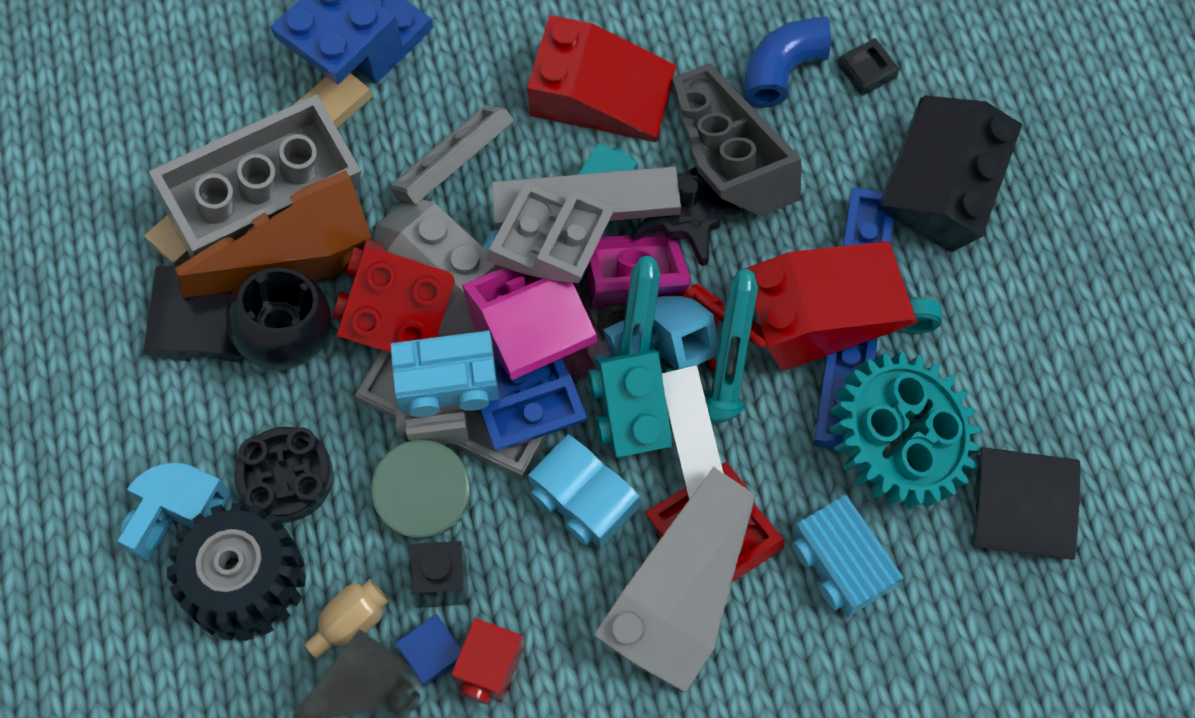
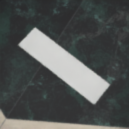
(691, 426)

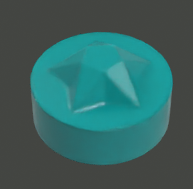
(927, 314)

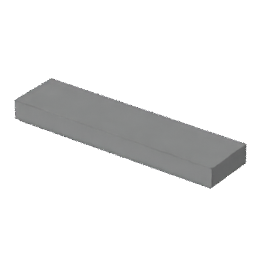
(631, 192)

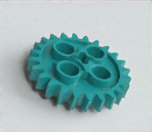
(937, 460)

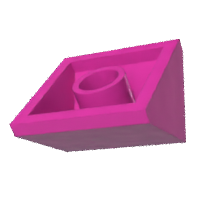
(617, 255)

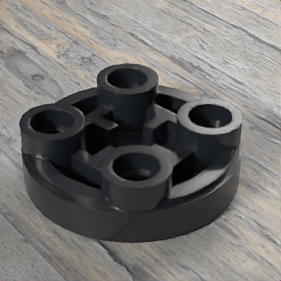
(284, 472)

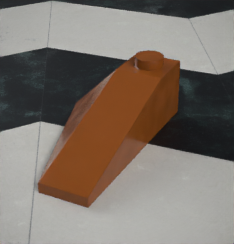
(309, 237)

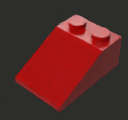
(598, 81)
(829, 300)

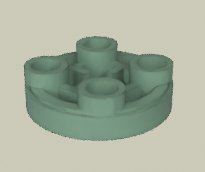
(421, 489)

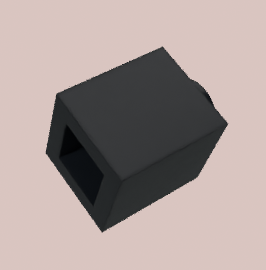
(439, 574)

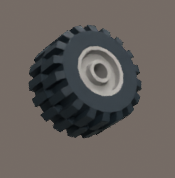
(236, 571)

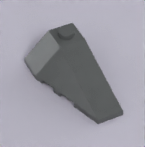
(735, 145)

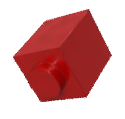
(487, 662)

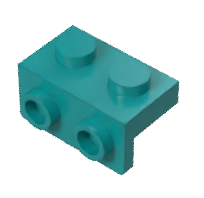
(631, 403)

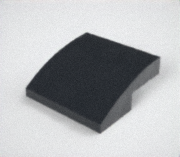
(186, 326)
(1027, 503)

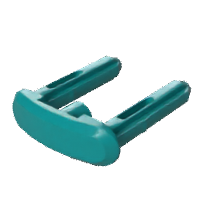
(723, 399)

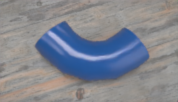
(779, 54)

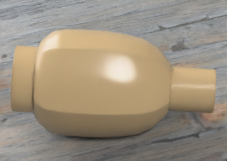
(345, 614)

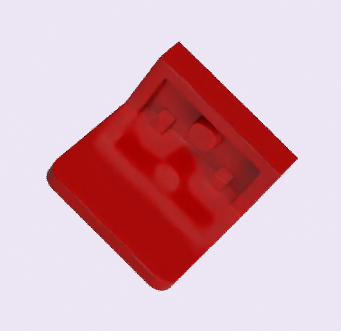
(391, 298)

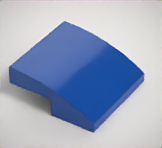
(532, 406)

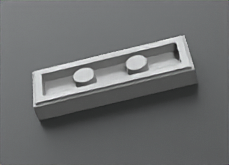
(450, 154)

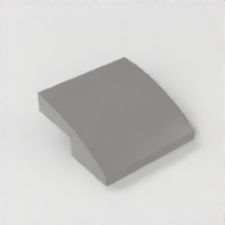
(550, 234)

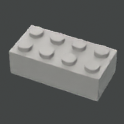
(250, 172)

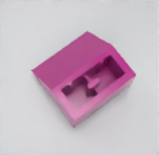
(528, 319)

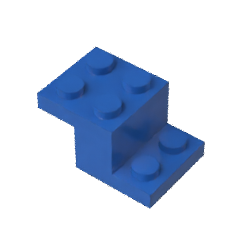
(352, 34)

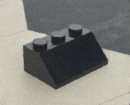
(950, 169)

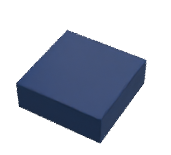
(430, 650)

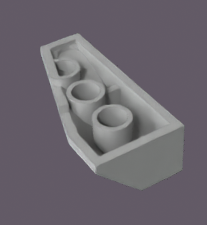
(678, 596)

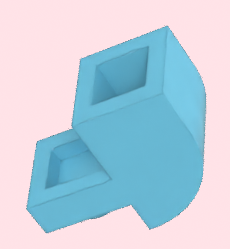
(681, 333)
(167, 495)

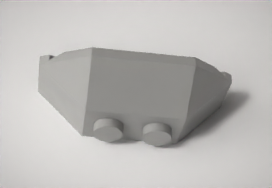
(434, 238)

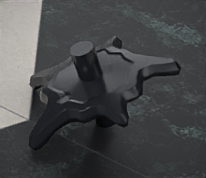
(699, 215)

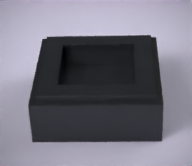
(868, 67)

